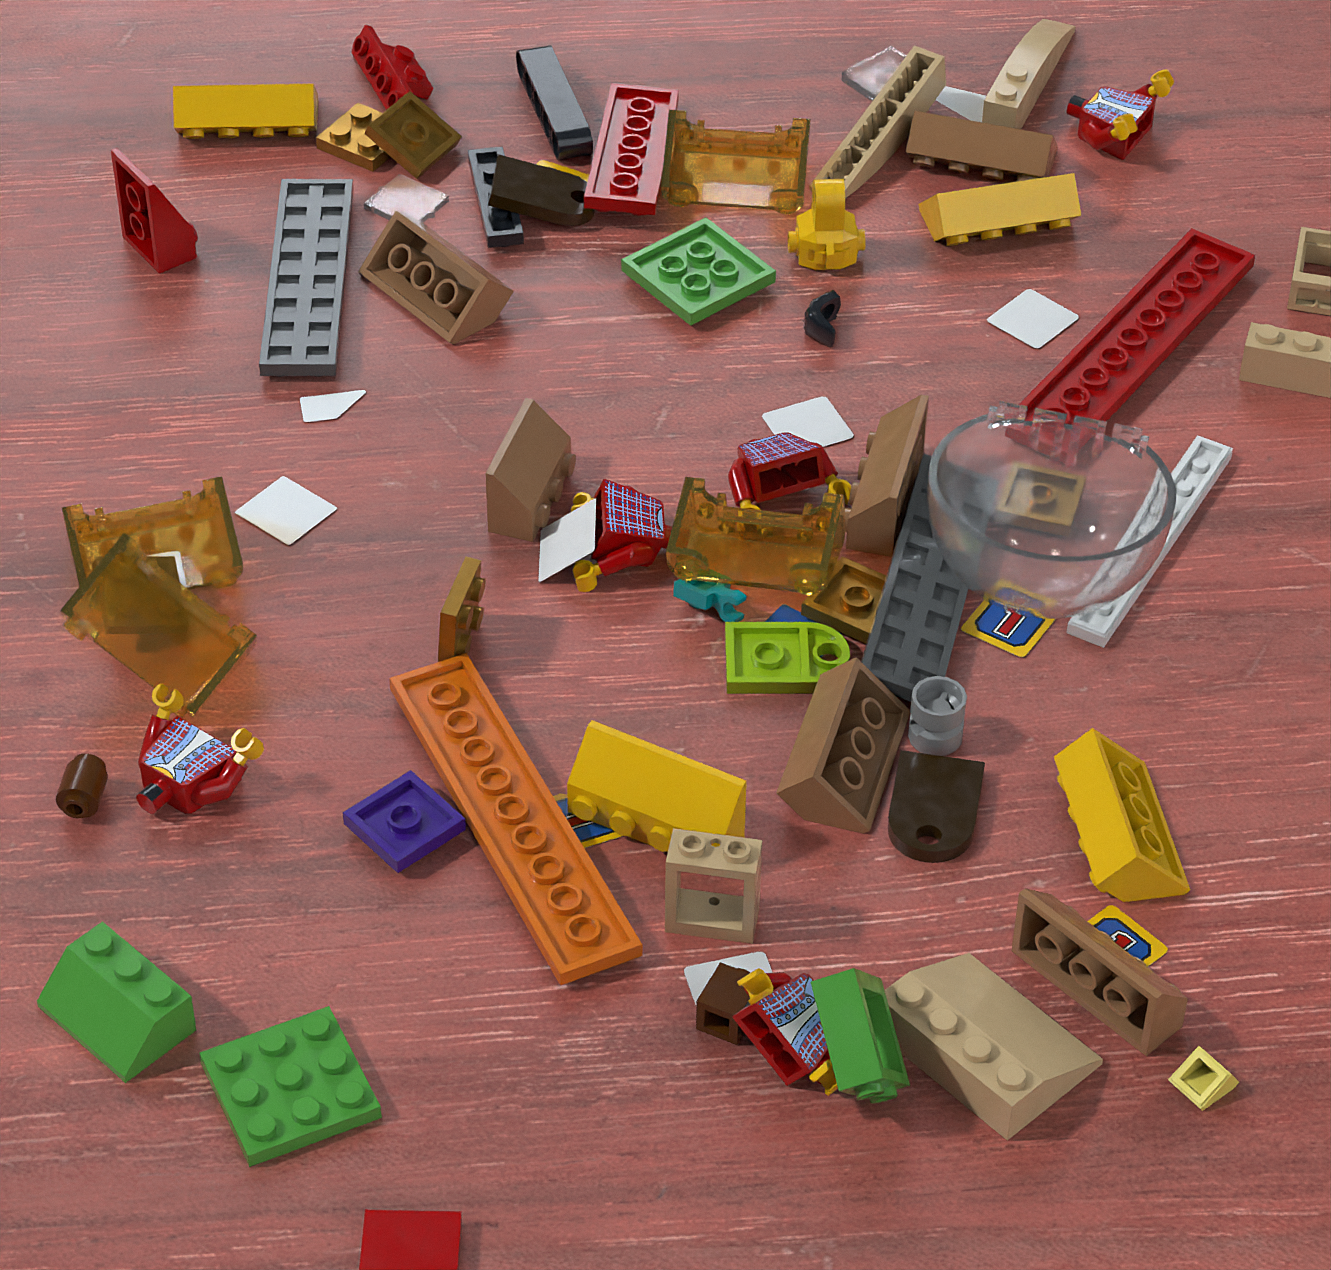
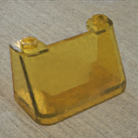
(735, 165)
(192, 525)
(755, 545)
(156, 626)

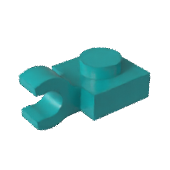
(708, 594)

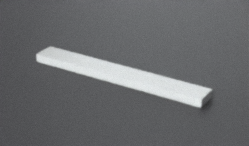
(1193, 480)

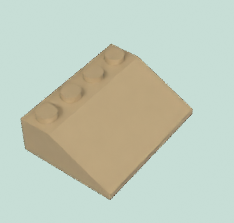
(986, 1042)

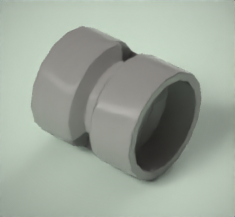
(937, 716)

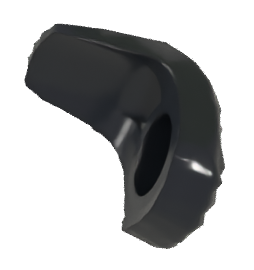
(819, 314)

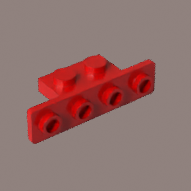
(389, 68)

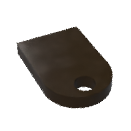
(539, 192)
(935, 800)

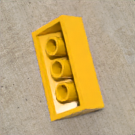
(245, 109)
(1002, 208)
(651, 790)
(1119, 820)

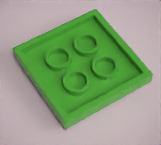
(698, 271)
(290, 1086)

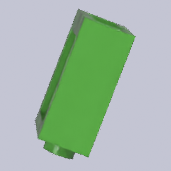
(860, 1035)

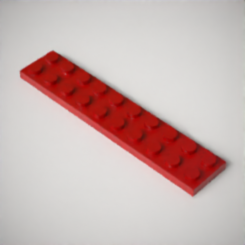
(1142, 329)

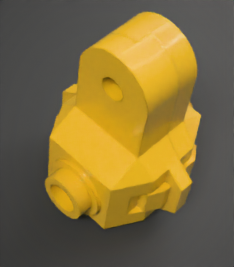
(826, 233)

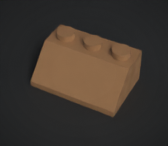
(527, 474)

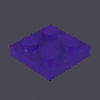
(404, 821)

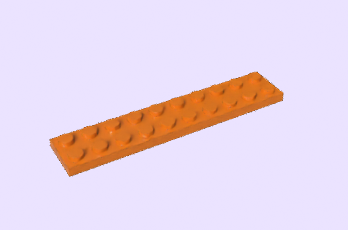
(516, 820)

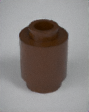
(82, 786)

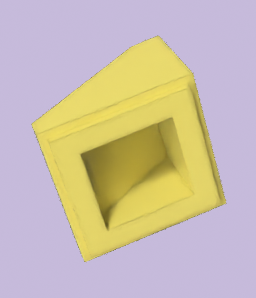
(1203, 1079)

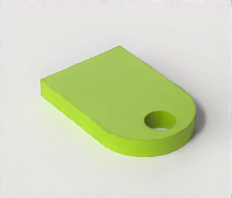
(779, 656)

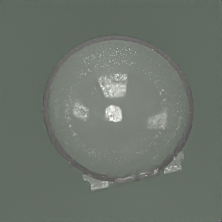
(1048, 510)

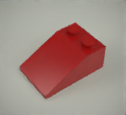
(150, 219)

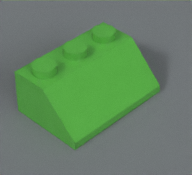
(116, 1002)

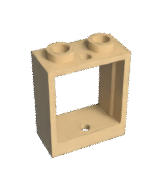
(1311, 291)
(708, 912)

